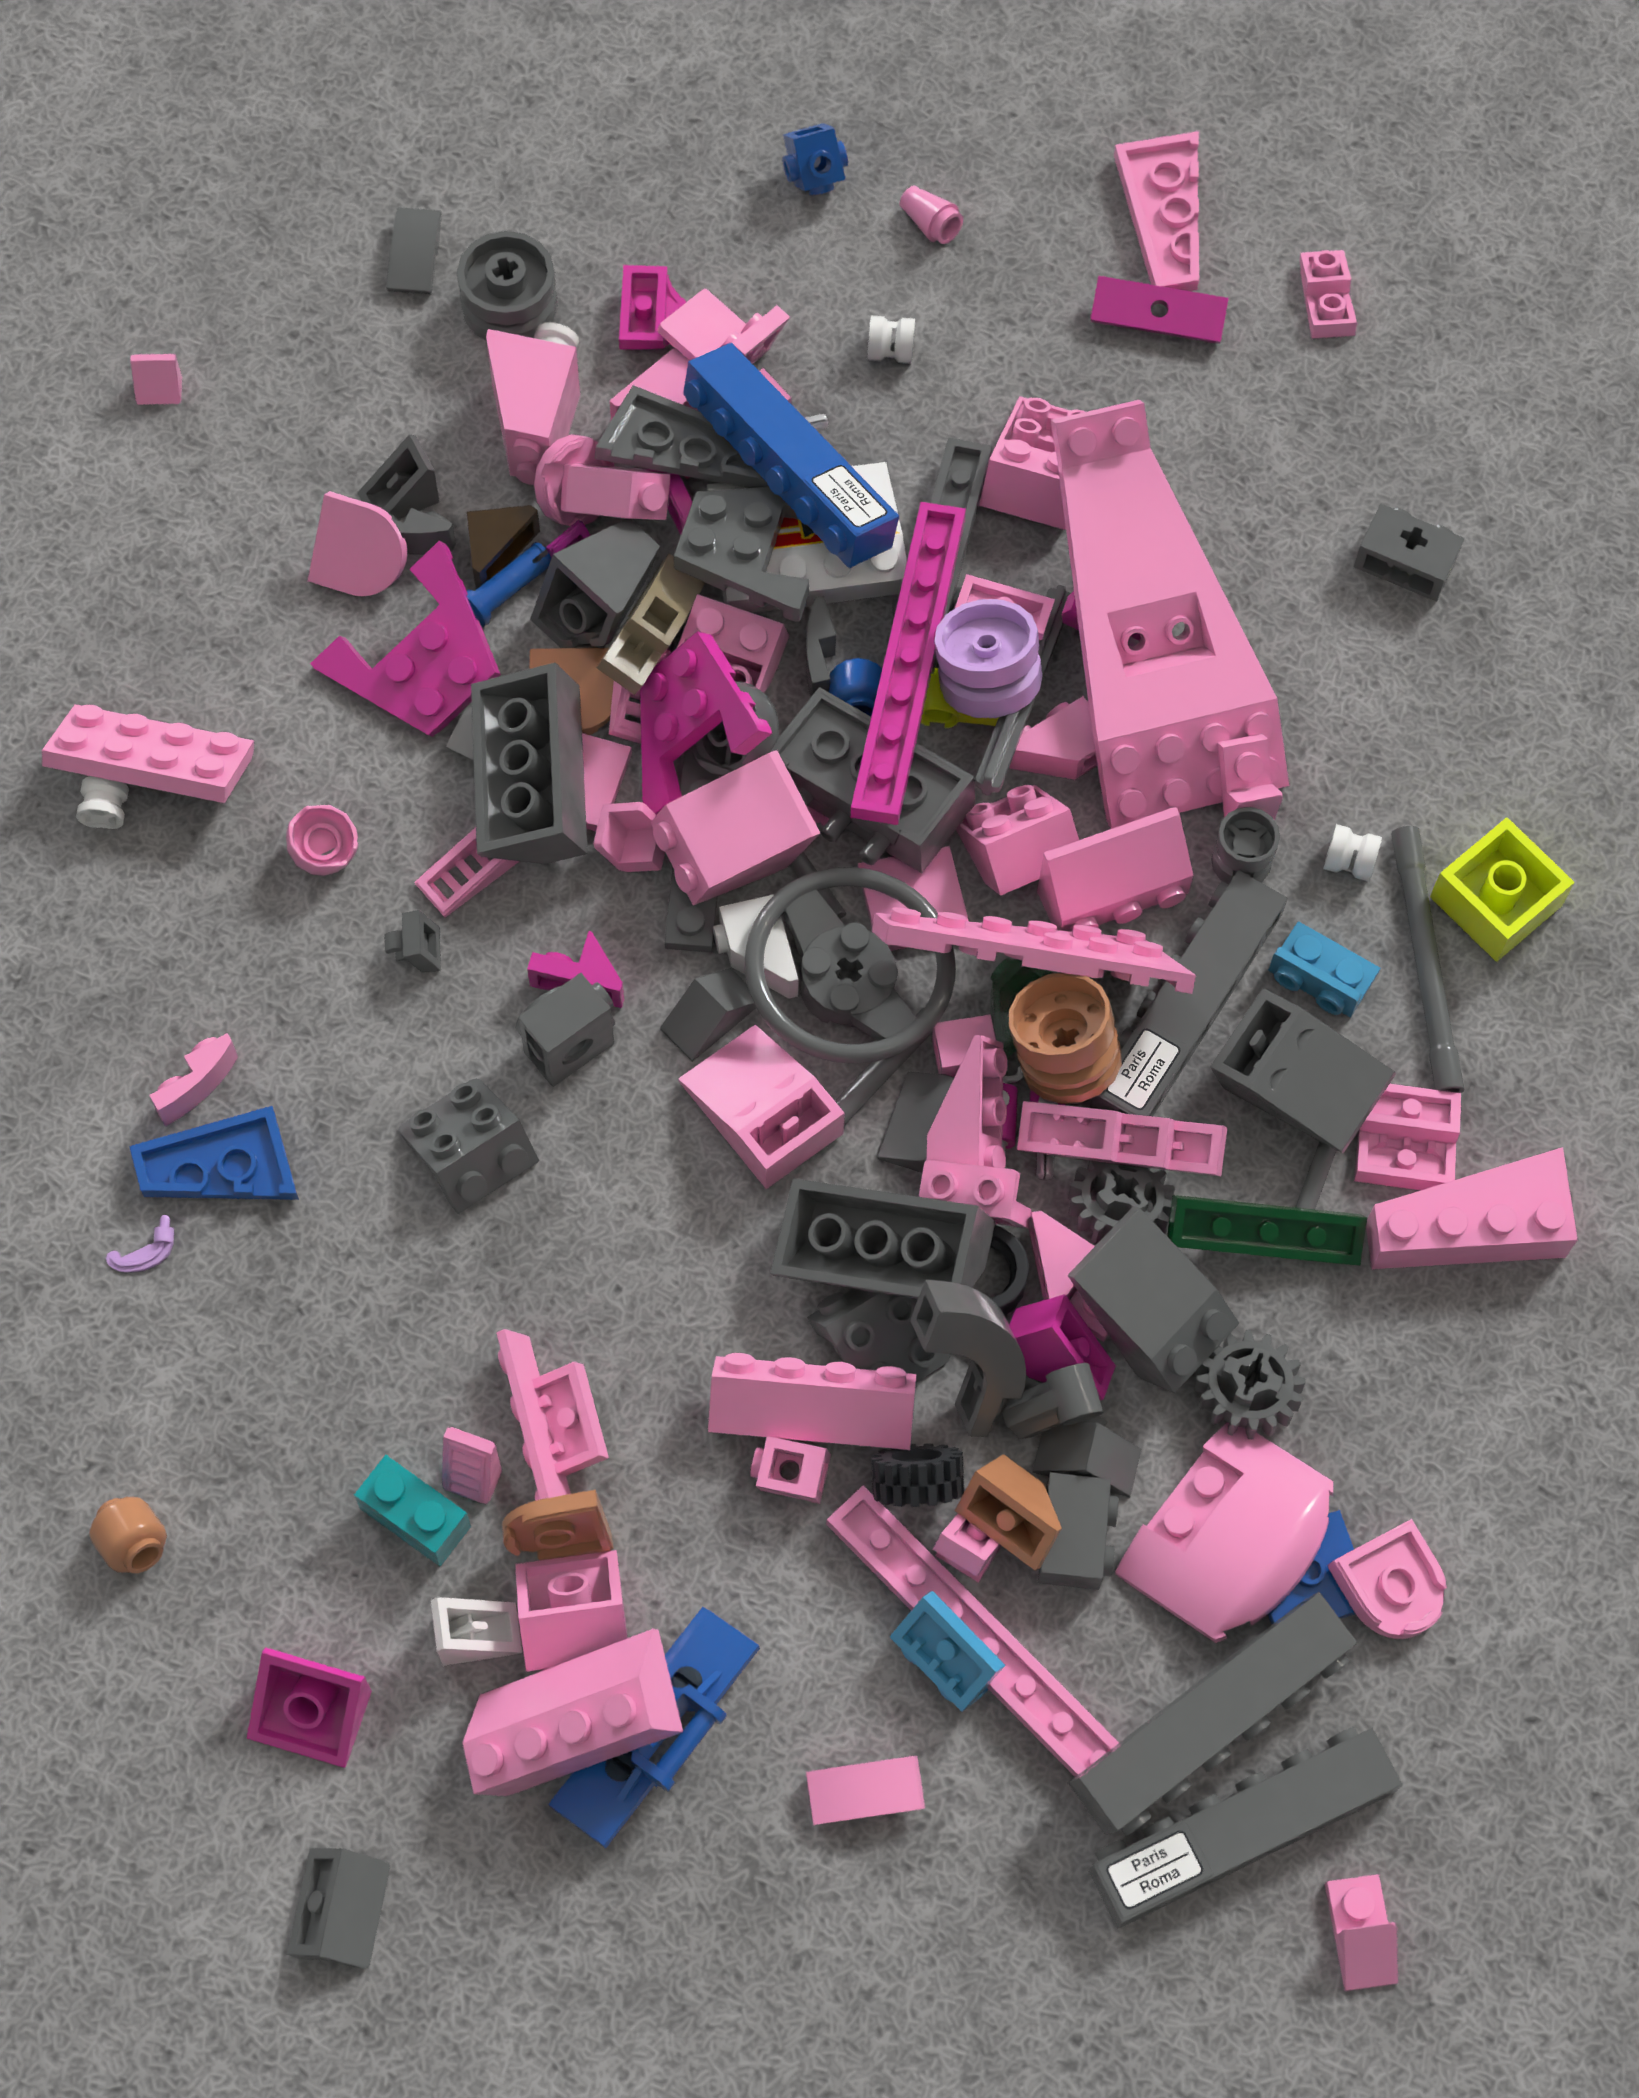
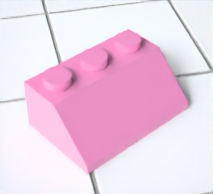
(1117, 873)

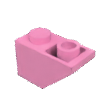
(1059, 744)

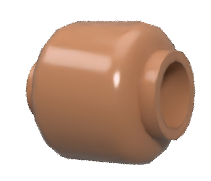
(128, 1535)

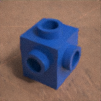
(814, 144)

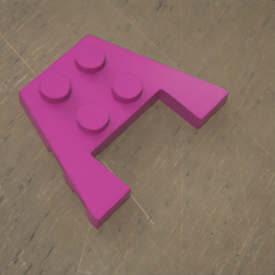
(433, 667)
(682, 704)

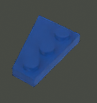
(218, 1160)

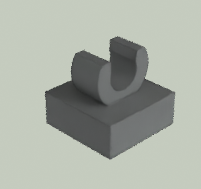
(416, 942)

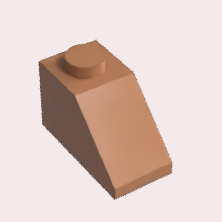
(1011, 1510)

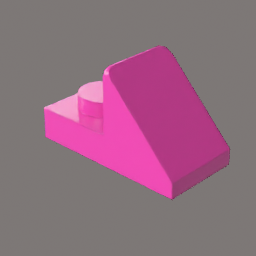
(557, 969)

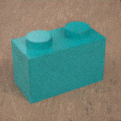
(412, 1510)

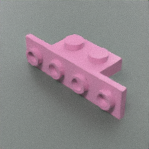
(554, 1416)

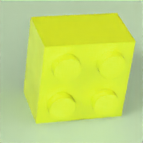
(1501, 889)

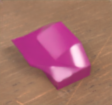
(644, 304)

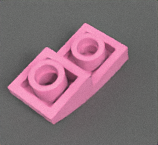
(1327, 295)
(208, 1067)
(865, 1790)

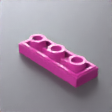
(1130, 305)

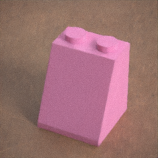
(534, 396)
(735, 829)

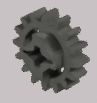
(1117, 1190)
(1229, 1369)

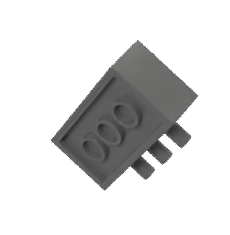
(824, 761)

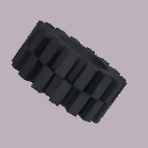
(917, 1475)

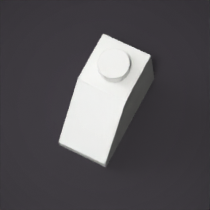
(732, 938)

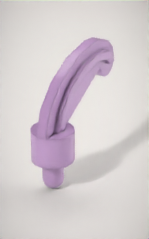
(147, 1256)

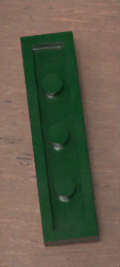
(1266, 1230)

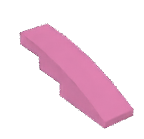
(1122, 1138)

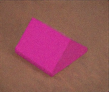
(307, 1707)

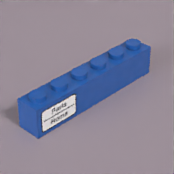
(790, 455)

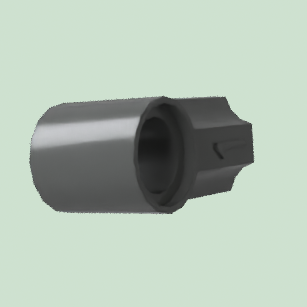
(1062, 1400)

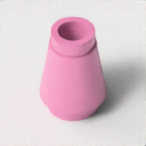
(932, 214)

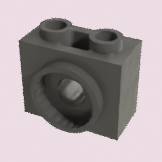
(567, 1028)

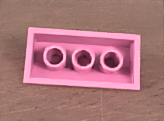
(571, 1717)

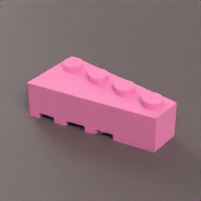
(1480, 1218)

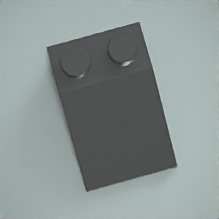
(1152, 1301)

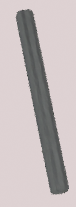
(1010, 727)

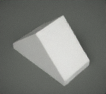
(474, 1629)

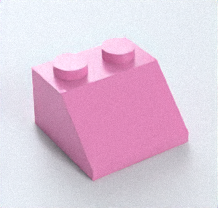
(569, 1607)

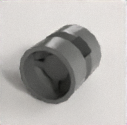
(1245, 843)

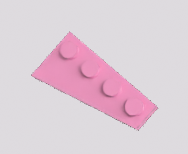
(1164, 205)

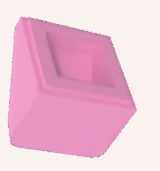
(156, 378)

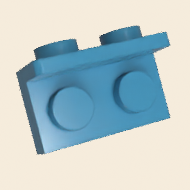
(1323, 970)
(947, 1651)

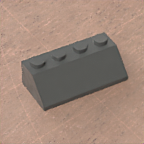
(529, 766)
(879, 1239)

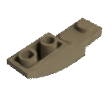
(650, 626)

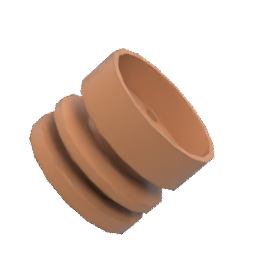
(1065, 1037)

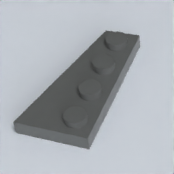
(672, 439)

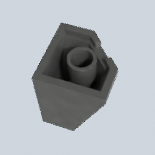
(594, 585)

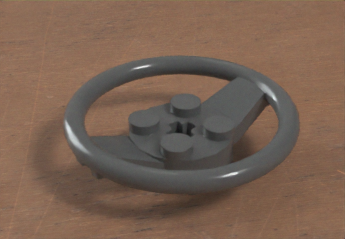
(832, 948)

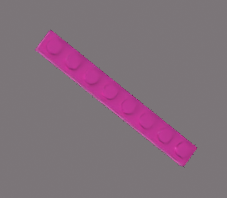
(908, 664)

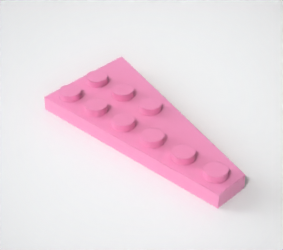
(1038, 946)

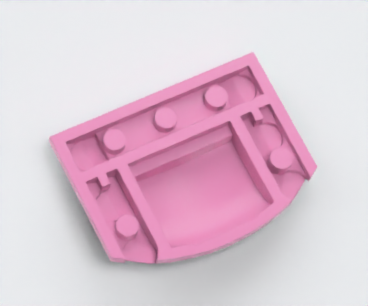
(1231, 1535)

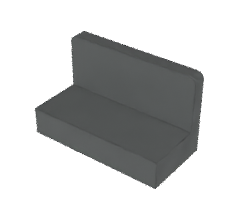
(339, 1907)

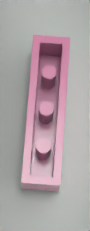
(812, 1401)

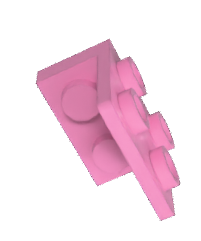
(708, 325)

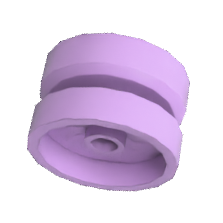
(988, 658)

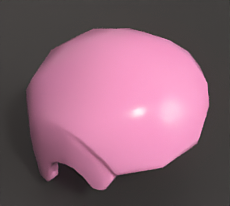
(318, 831)

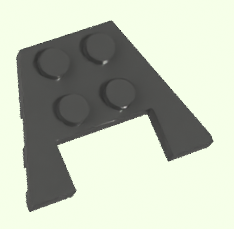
(731, 544)

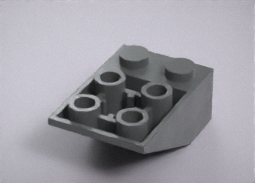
(1301, 1071)

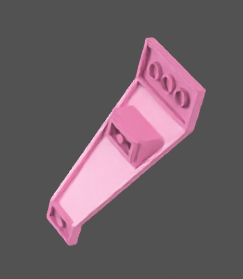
(1143, 572)

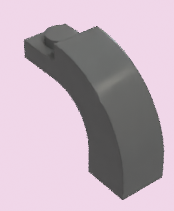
(970, 1324)

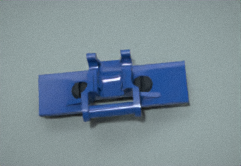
(701, 1671)

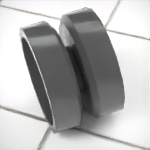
(507, 284)

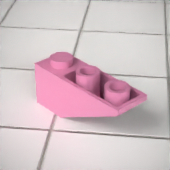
(973, 1110)

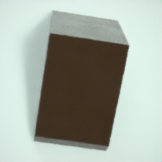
(499, 538)

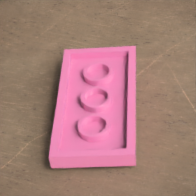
(148, 753)

